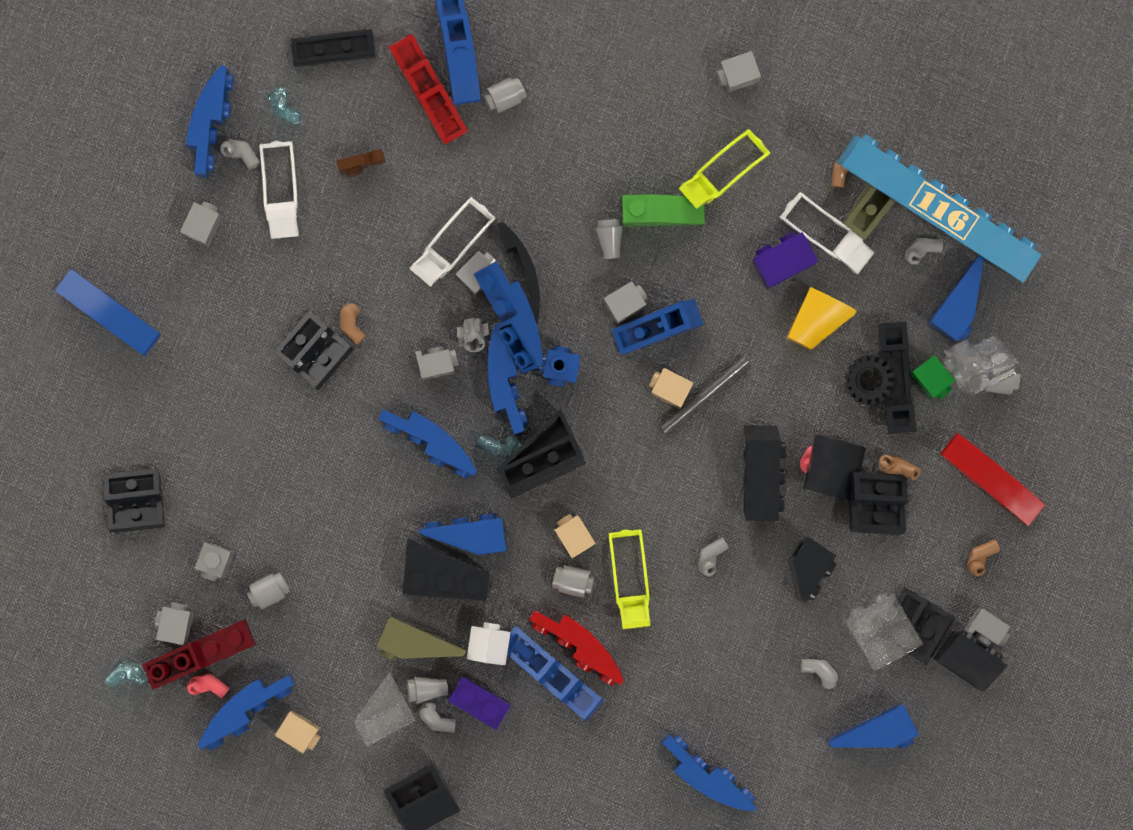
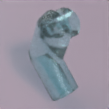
(280, 108)
(496, 447)
(126, 671)

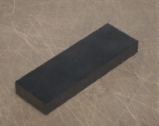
(333, 48)

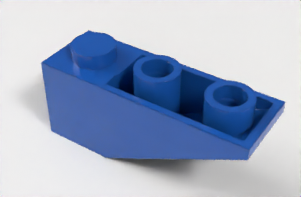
(476, 537)

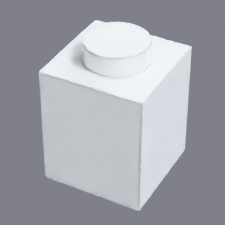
(488, 644)

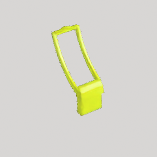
(699, 188)
(633, 609)

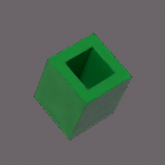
(933, 378)

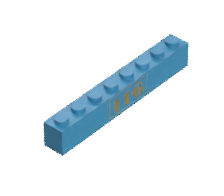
(939, 208)

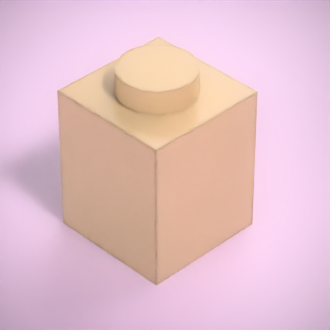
(670, 387)
(574, 535)
(299, 732)

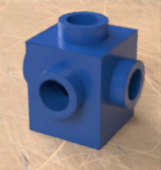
(567, 374)

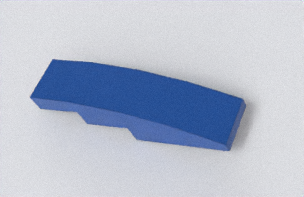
(108, 312)
(552, 674)

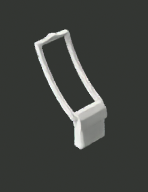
(280, 215)
(850, 250)
(431, 265)

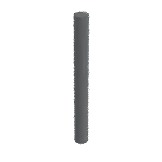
(704, 395)

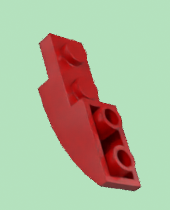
(589, 650)

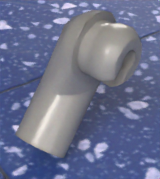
(241, 150)
(920, 247)
(708, 556)
(822, 669)
(433, 721)

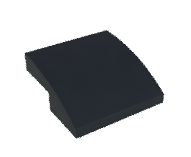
(313, 350)
(832, 466)
(134, 500)
(878, 503)
(929, 622)

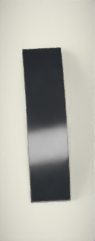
(512, 243)
(893, 348)

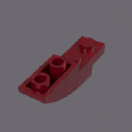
(199, 654)

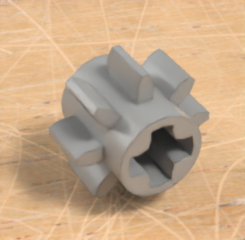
(473, 335)

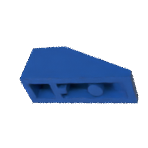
(959, 307)
(658, 326)
(884, 730)

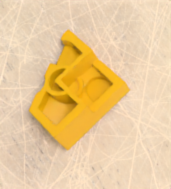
(818, 319)

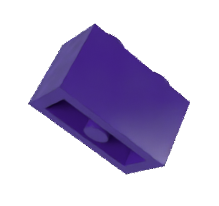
(784, 260)
(479, 702)

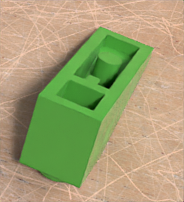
(660, 211)

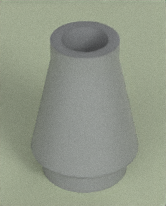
(609, 235)
(424, 689)

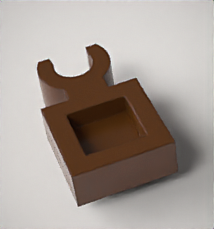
(354, 165)

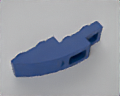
(458, 51)
(209, 110)
(517, 323)
(500, 370)
(440, 446)
(234, 714)
(716, 784)

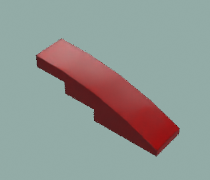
(428, 88)
(992, 479)

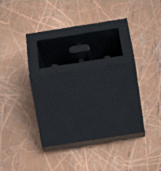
(808, 566)
(970, 661)
(422, 798)

